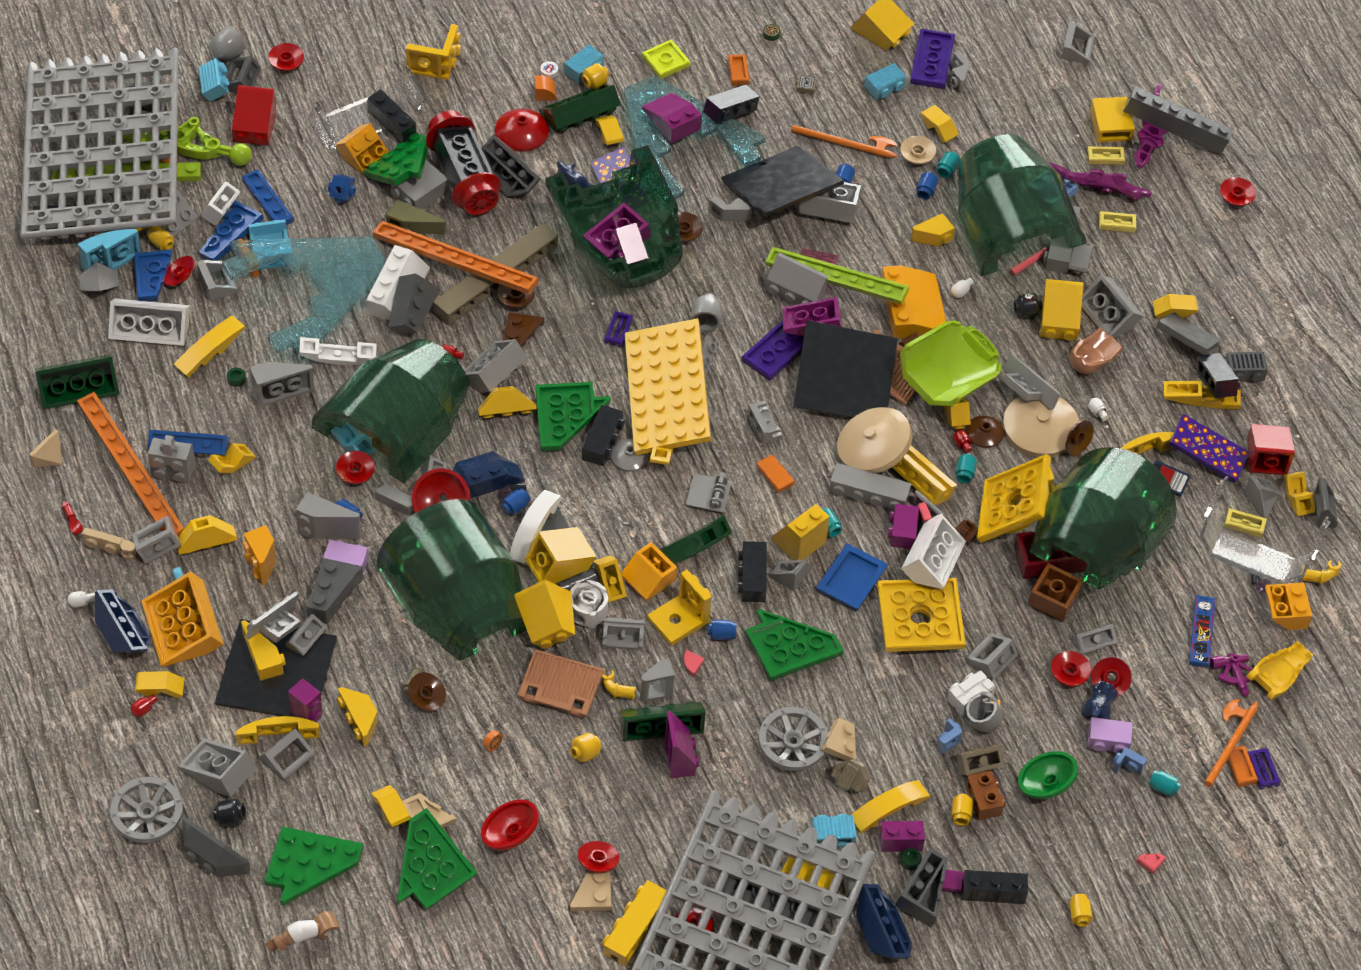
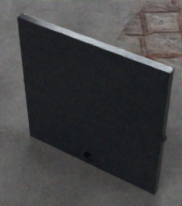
(782, 180)
(844, 370)
(244, 690)

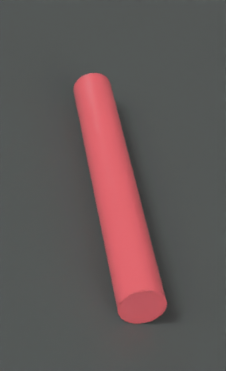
(1029, 261)

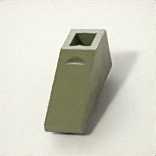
(415, 219)

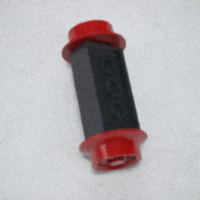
(463, 162)

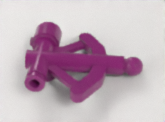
(1233, 661)

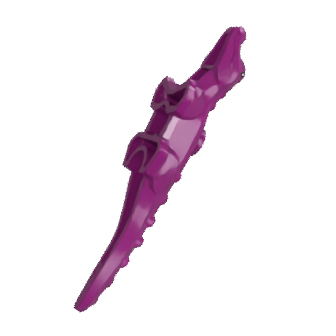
(1150, 138)
(1104, 181)

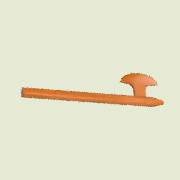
(882, 142)
(1230, 710)

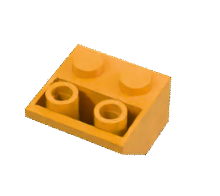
(361, 147)
(260, 552)
(649, 572)
(1289, 605)

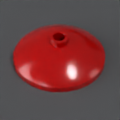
(522, 129)
(438, 483)
(510, 825)

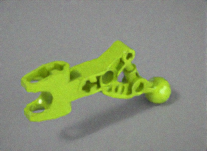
(239, 154)

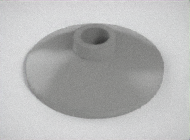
(627, 460)

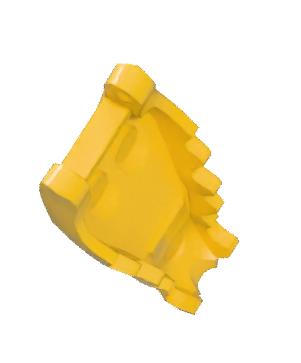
(1279, 670)

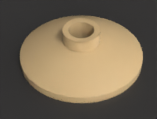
(918, 150)

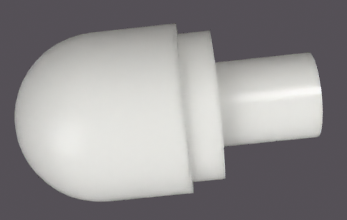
(961, 288)
(1098, 408)
(80, 599)

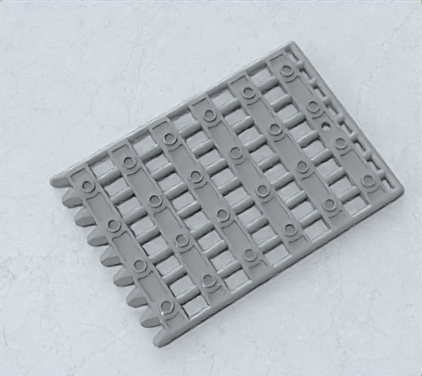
(100, 155)
(768, 879)

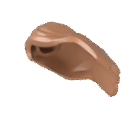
(1094, 352)

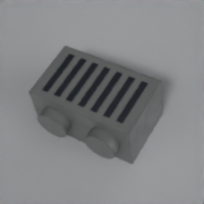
(1248, 365)

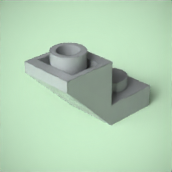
(960, 71)
(736, 211)
(1081, 258)

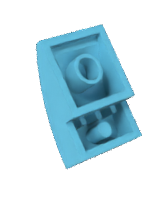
(110, 248)

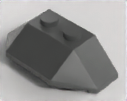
(513, 172)
(210, 852)

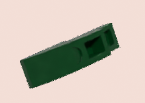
(697, 540)

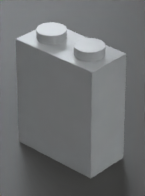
(423, 190)

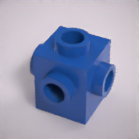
(342, 188)

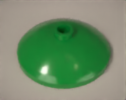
(1048, 775)

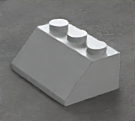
(834, 204)
(795, 281)
(1110, 307)
(495, 365)

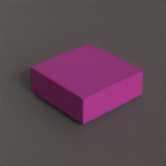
(952, 881)

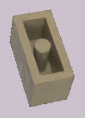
(980, 759)

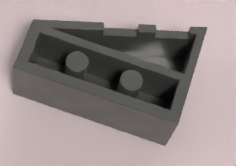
(411, 303)
(332, 587)
(924, 889)

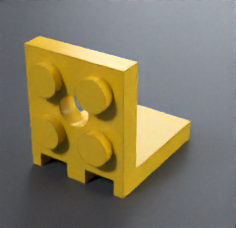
(439, 61)
(690, 607)

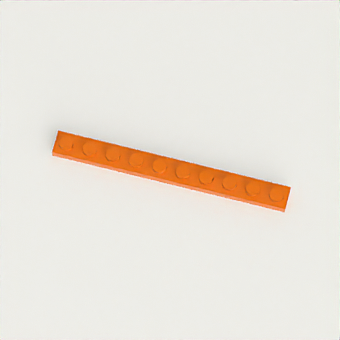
(456, 257)
(127, 461)

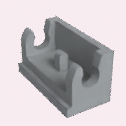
(763, 422)
(623, 633)

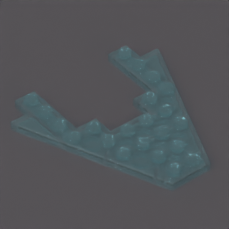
(644, 132)
(339, 265)

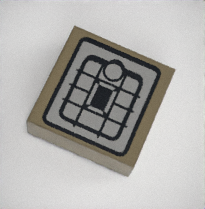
(806, 84)

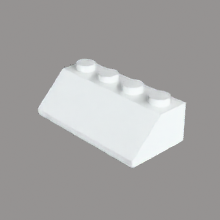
(399, 263)
(148, 321)
(934, 553)

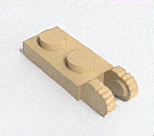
(109, 543)

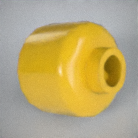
(595, 76)
(585, 747)

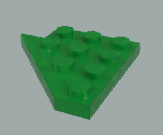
(400, 163)
(565, 411)
(788, 645)
(308, 861)
(431, 863)

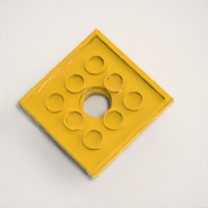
(1002, 493)
(904, 598)

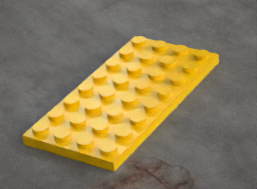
(667, 386)

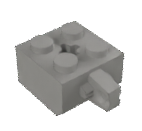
(171, 459)

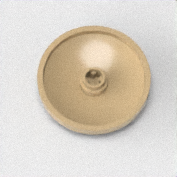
(1036, 428)
(875, 440)

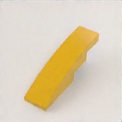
(209, 345)
(1198, 395)

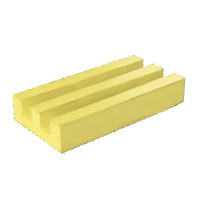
(1108, 155)
(1117, 224)
(1245, 524)

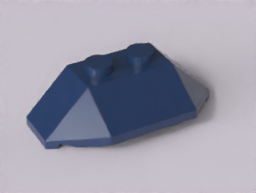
(488, 473)
(120, 623)
(882, 923)

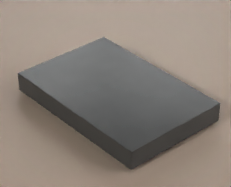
(1188, 333)

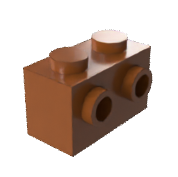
(985, 794)

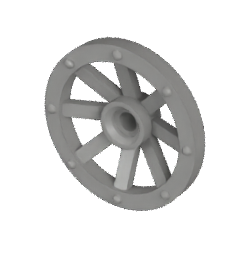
(792, 736)
(145, 807)

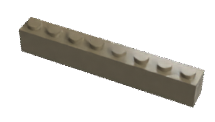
(475, 289)

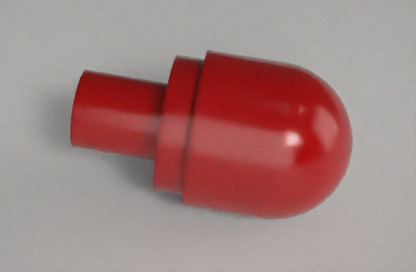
(453, 351)
(962, 440)
(143, 705)

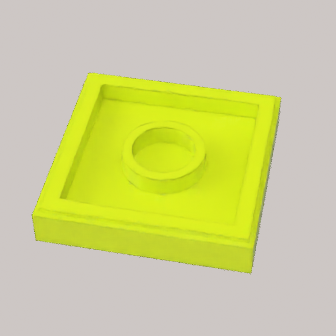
(665, 59)

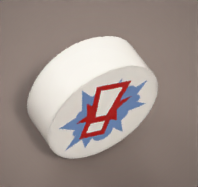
(549, 69)

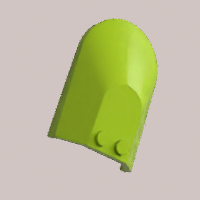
(949, 363)

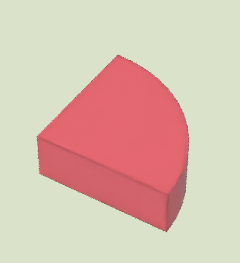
(923, 513)
(692, 662)
(1151, 861)

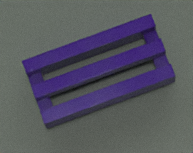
(615, 340)
(1268, 783)

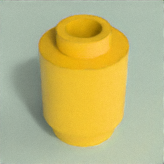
(160, 238)
(962, 809)
(1080, 910)

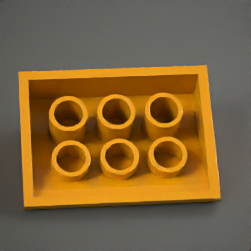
(922, 306)
(182, 620)

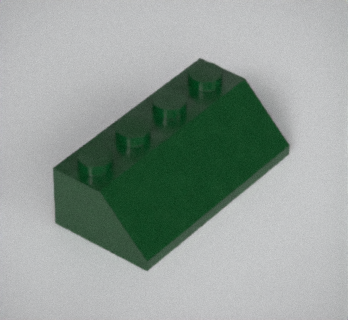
(581, 106)
(73, 380)
(651, 720)

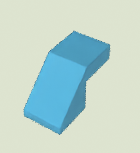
(351, 440)

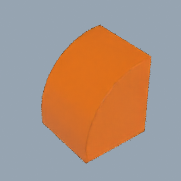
(544, 88)

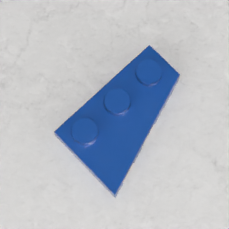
(151, 272)

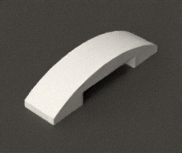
(336, 354)
(532, 524)

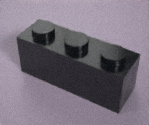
(731, 104)
(391, 116)
(1218, 375)
(603, 435)
(753, 571)
(994, 887)

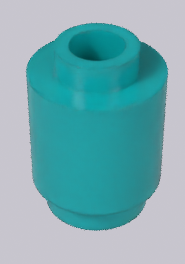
(948, 164)
(965, 468)
(834, 526)
(1164, 783)

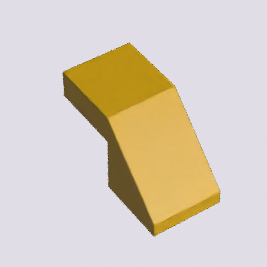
(941, 121)
(609, 129)
(1180, 304)
(236, 457)
(1297, 493)
(159, 681)
(391, 806)

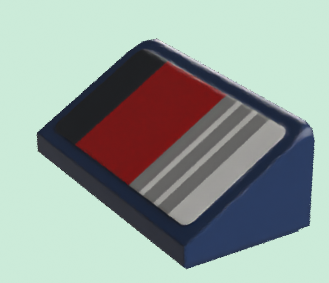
(1177, 479)

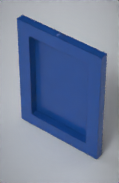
(852, 576)

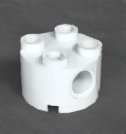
(589, 603)

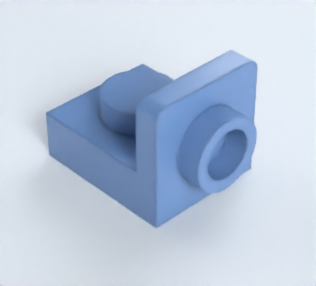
(950, 737)
(1131, 760)

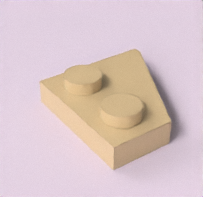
(841, 740)
(419, 802)
(593, 893)

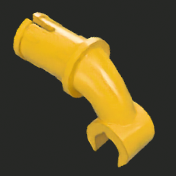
(1322, 576)
(617, 690)

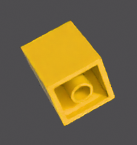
(883, 24)
(1061, 309)
(803, 534)
(559, 555)
(546, 613)

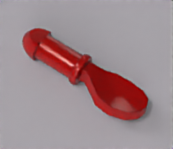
(74, 524)

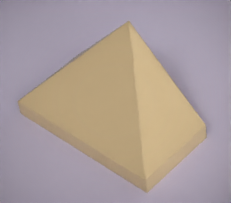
(47, 452)

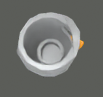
(227, 44)
(709, 309)
(984, 715)

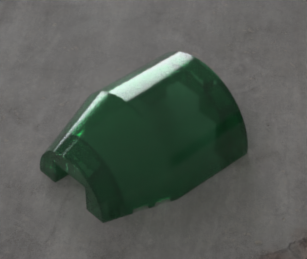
(645, 192)
(1010, 197)
(401, 402)
(1108, 513)
(453, 575)

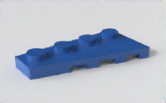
(232, 228)

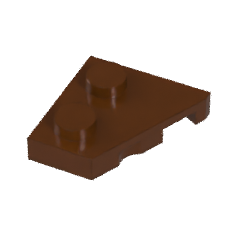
(521, 327)

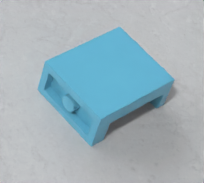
(269, 230)

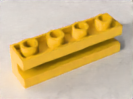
(925, 477)
(634, 924)

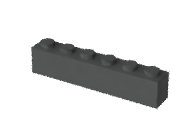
(1177, 120)

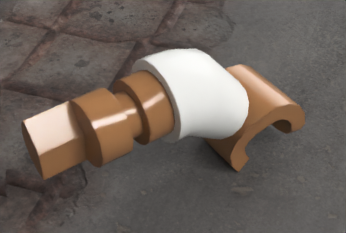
(304, 930)

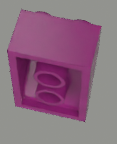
(674, 116)
(601, 233)
(821, 311)
(679, 748)

